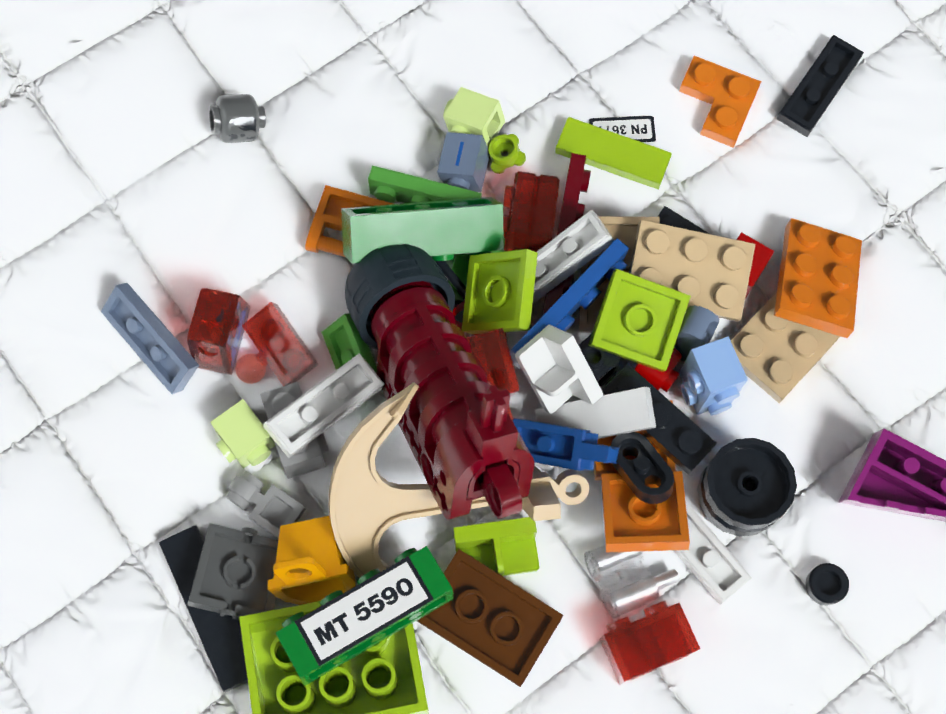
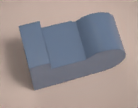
(696, 329)

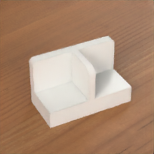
(557, 369)

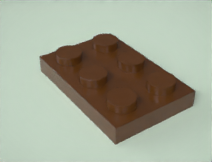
(493, 619)

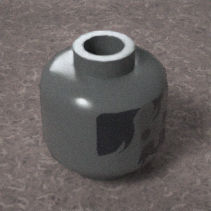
(236, 118)

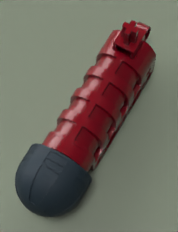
(455, 418)

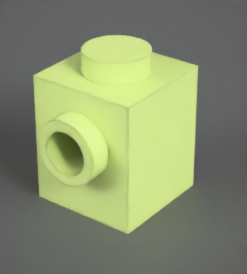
(474, 114)
(242, 436)

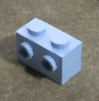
(712, 377)

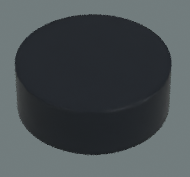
(827, 584)

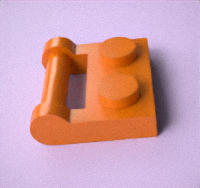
(330, 216)

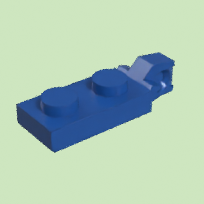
(564, 445)

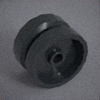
(766, 492)

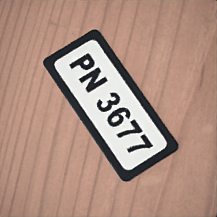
(634, 127)

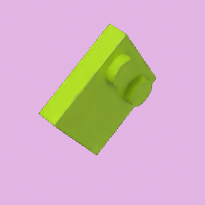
(500, 291)
(639, 320)

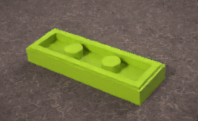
(614, 152)

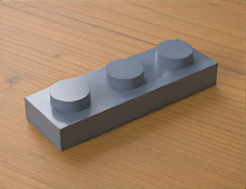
(149, 338)

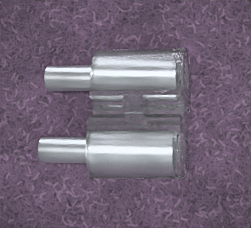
(624, 580)

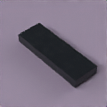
(820, 85)

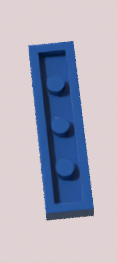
(581, 293)

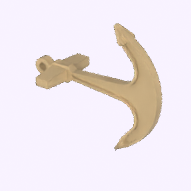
(367, 504)

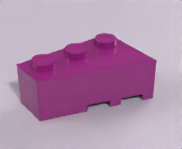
(898, 479)

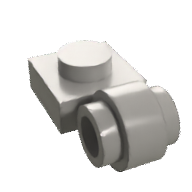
(271, 509)

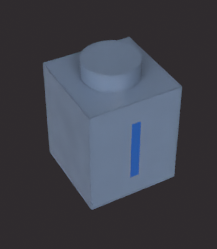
(464, 161)

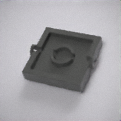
(234, 572)

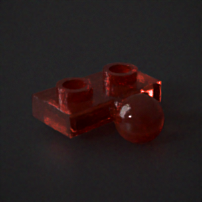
(277, 346)

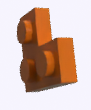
(727, 92)

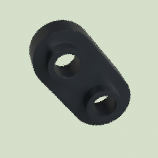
(644, 469)

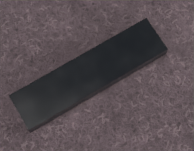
(218, 633)

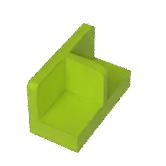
(501, 545)

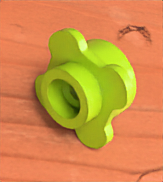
(502, 144)

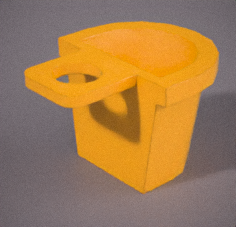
(309, 563)

